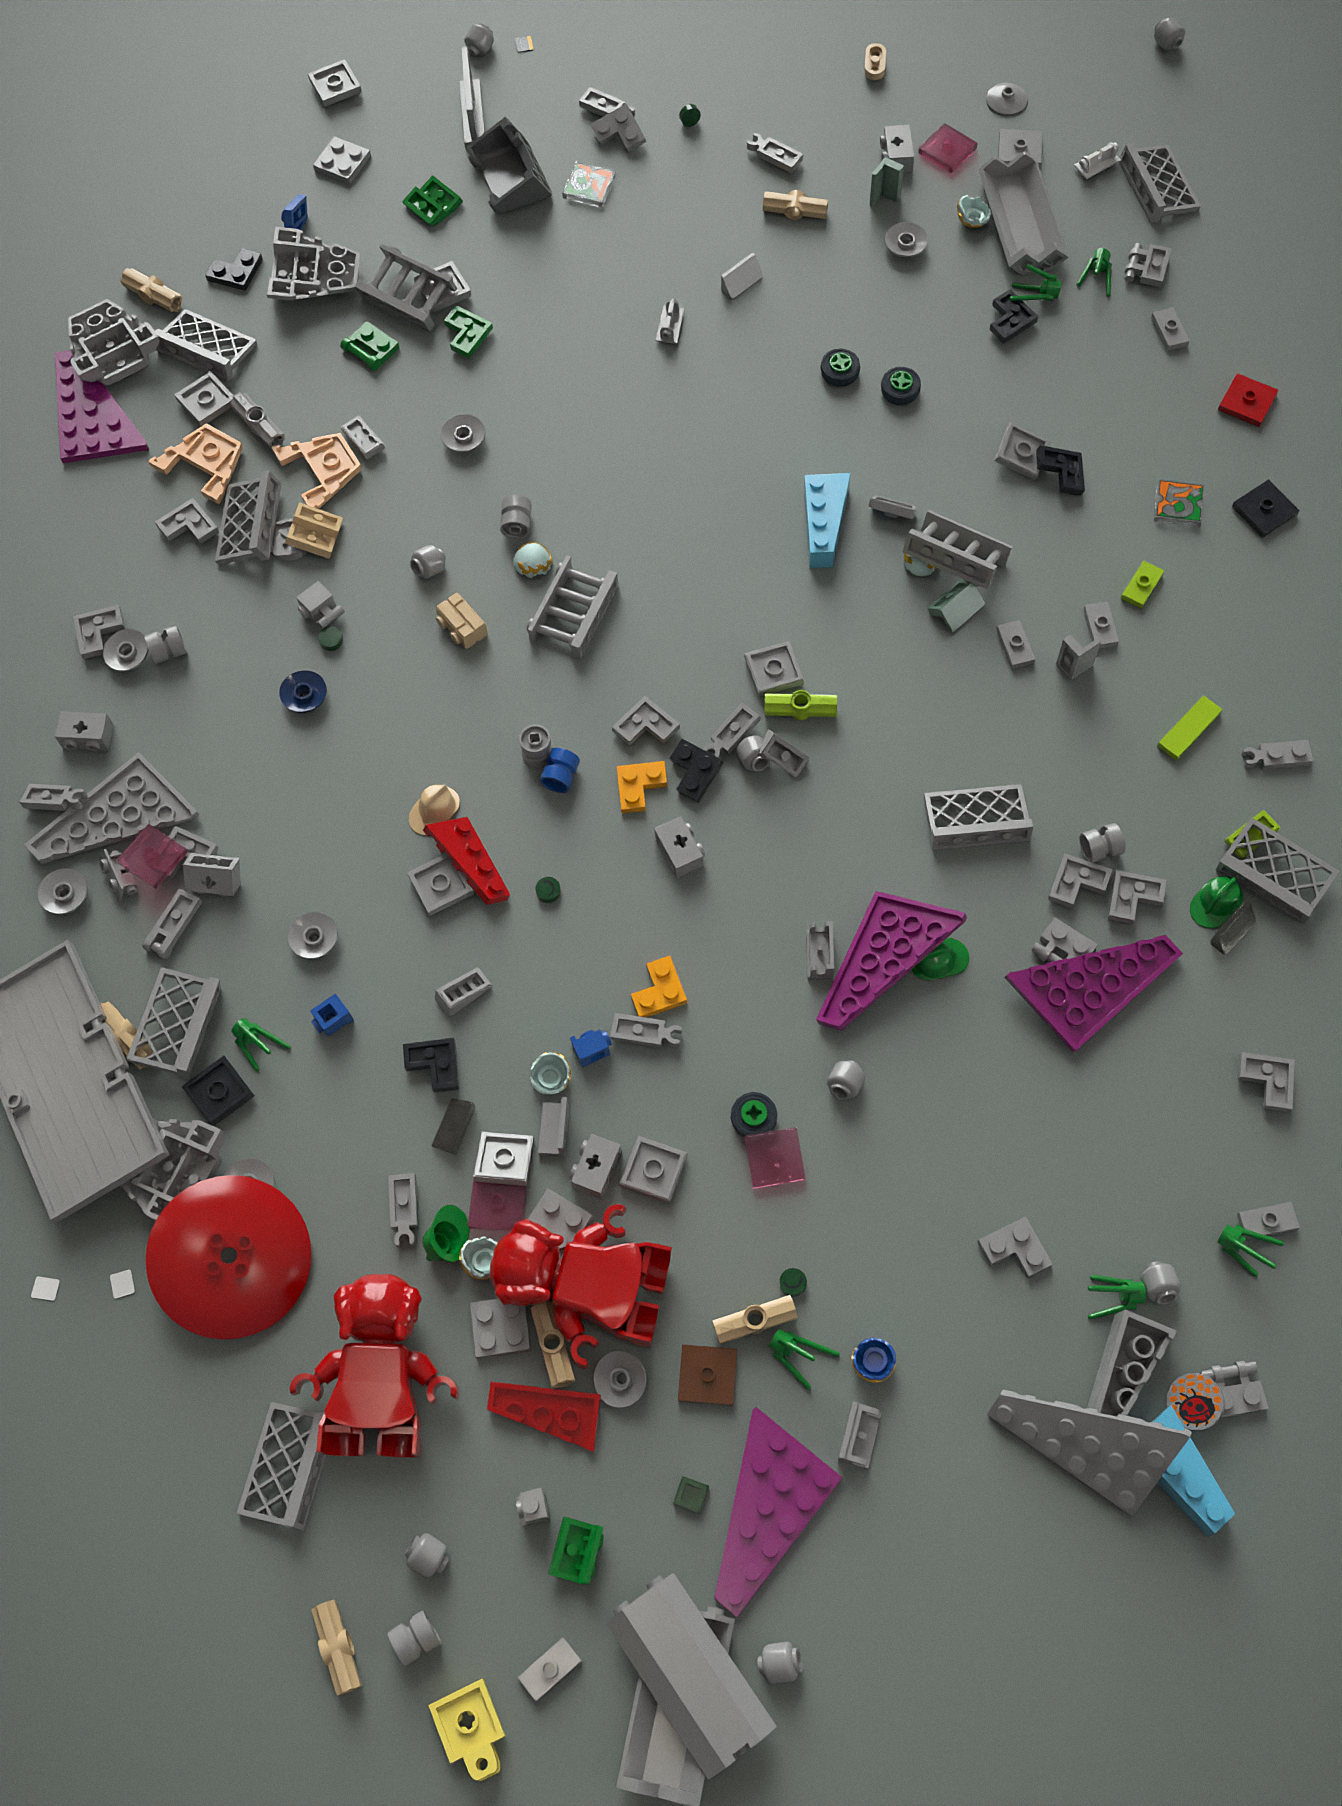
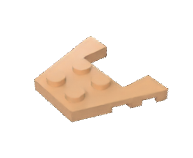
(208, 451)
(329, 461)

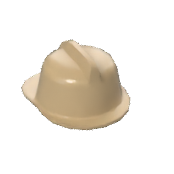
(435, 805)

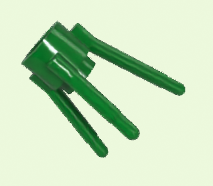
(1099, 263)
(1049, 288)
(248, 1033)
(1232, 1240)
(1129, 1291)
(786, 1344)

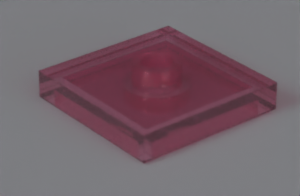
(947, 148)
(152, 856)
(774, 1157)
(496, 1206)

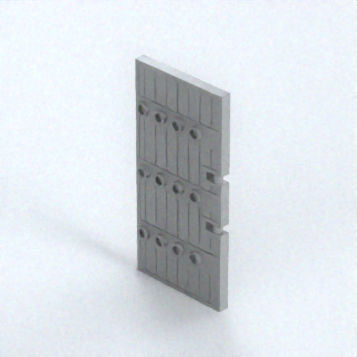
(57, 1087)

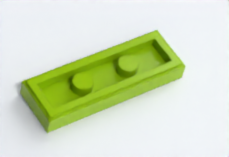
(1189, 727)

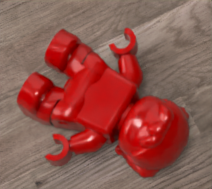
(586, 1282)
(374, 1374)

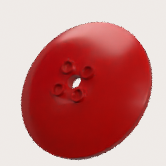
(238, 1296)

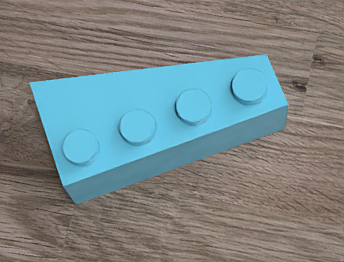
(824, 509)
(1192, 1483)

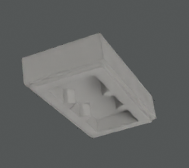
(1170, 329)
(362, 437)
(893, 508)
(1101, 624)
(1015, 644)
(1269, 1219)
(549, 1669)

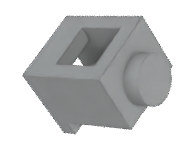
(532, 1507)

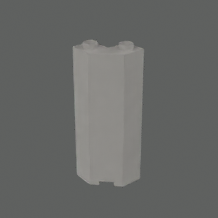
(1023, 213)
(690, 1675)
(654, 1754)

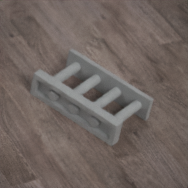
(404, 307)
(954, 560)
(587, 623)

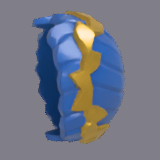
(874, 1360)

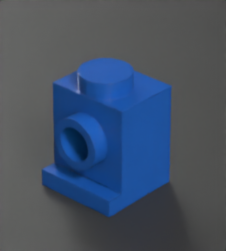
(330, 1008)
(591, 1046)

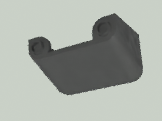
(508, 167)

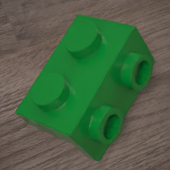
(576, 1551)

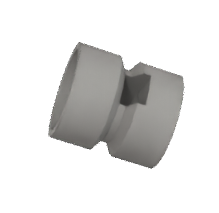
(516, 516)
(165, 644)
(535, 745)
(1097, 844)
(411, 1639)

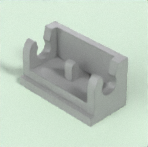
(820, 951)
(859, 1435)

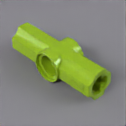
(787, 705)

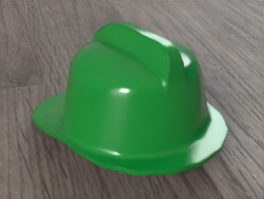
(1216, 902)
(944, 961)
(446, 1234)

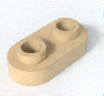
(875, 61)

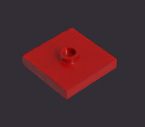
(1248, 399)

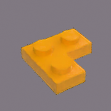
(634, 779)
(665, 993)

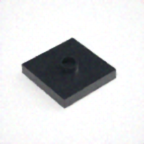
(1265, 508)
(218, 1091)

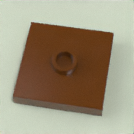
(707, 1375)

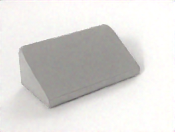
(741, 276)
(783, 753)

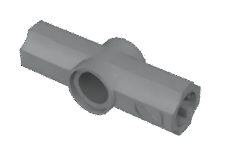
(257, 420)

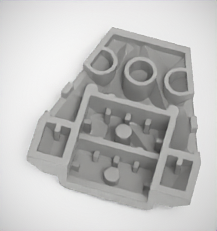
(310, 267)
(109, 343)
(191, 1159)

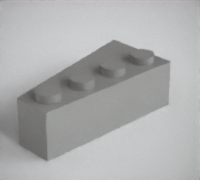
(1127, 1362)

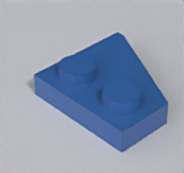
(295, 213)

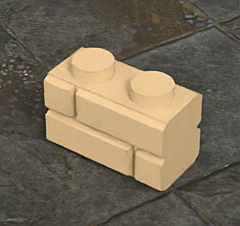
(461, 621)

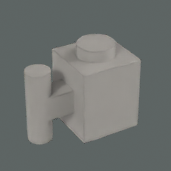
(319, 605)

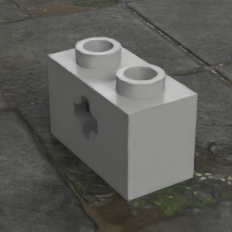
(898, 145)
(84, 731)
(670, 837)
(212, 874)
(595, 1181)

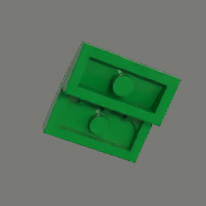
(432, 201)

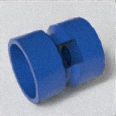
(558, 773)

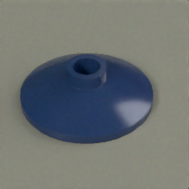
(303, 683)

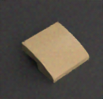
(314, 530)

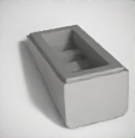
(466, 998)

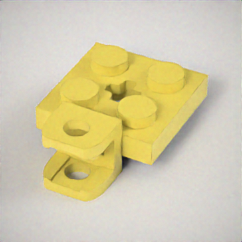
(477, 1742)

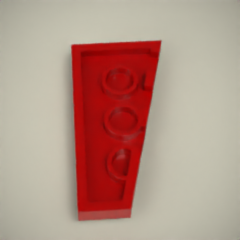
(470, 857)
(554, 1411)

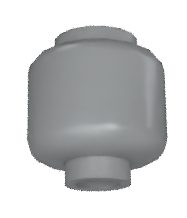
(1169, 33)
(479, 39)
(427, 561)
(749, 754)
(845, 1080)
(1161, 1282)
(426, 1555)
(780, 1662)

